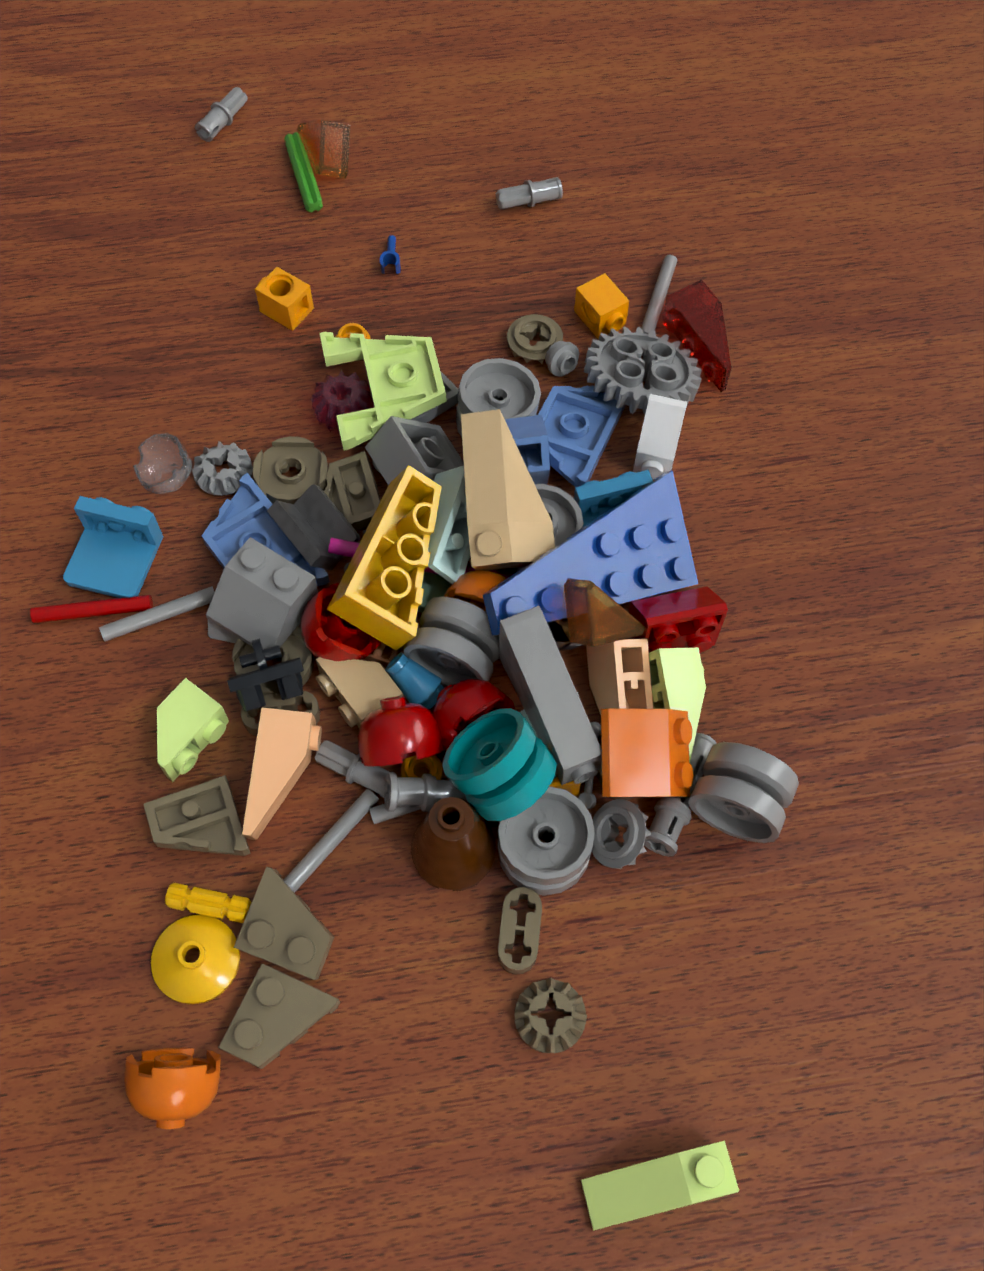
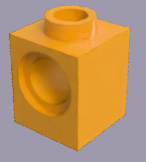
(284, 298)
(601, 305)

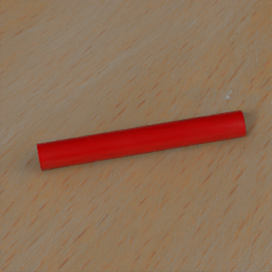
(91, 608)

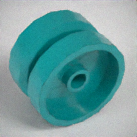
(499, 764)

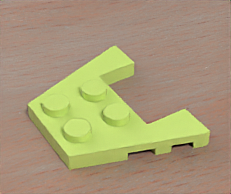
(400, 375)

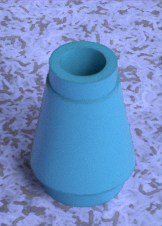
(415, 681)

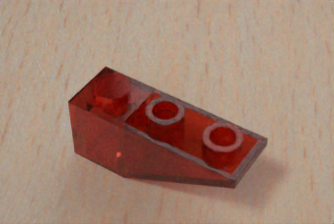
(699, 324)

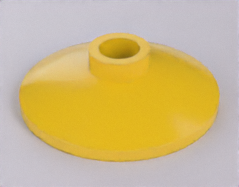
(206, 976)

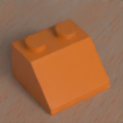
(645, 753)

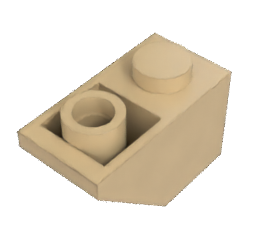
(356, 685)

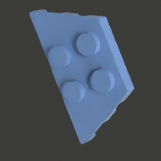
(578, 430)
(248, 517)

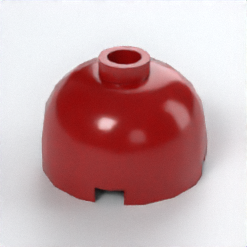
(329, 634)
(464, 703)
(397, 733)

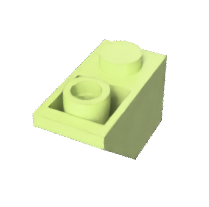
(185, 727)

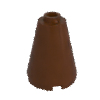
(453, 846)

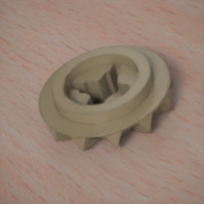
(525, 329)
(534, 1029)

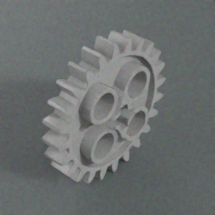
(618, 370)

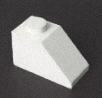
(659, 435)

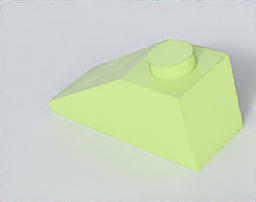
(678, 683)
(659, 1185)

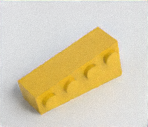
(388, 568)

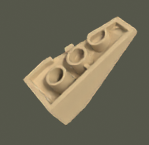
(502, 503)

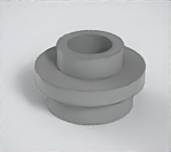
(562, 358)

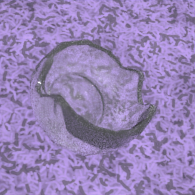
(163, 464)

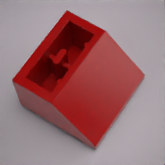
(681, 619)

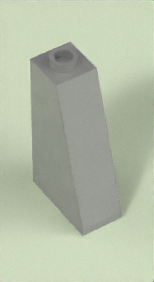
(549, 695)

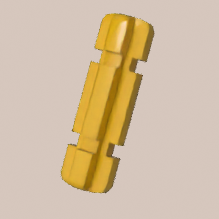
(207, 902)

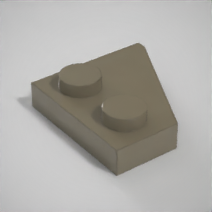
(284, 929)
(273, 1016)

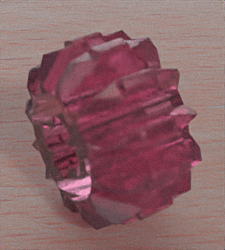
(340, 396)

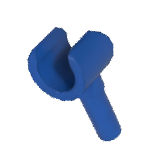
(390, 256)

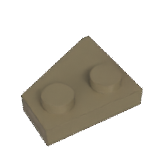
(353, 489)
(198, 820)

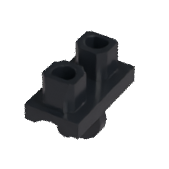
(249, 684)

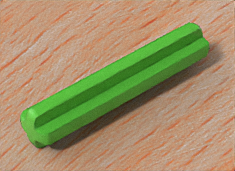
(303, 172)

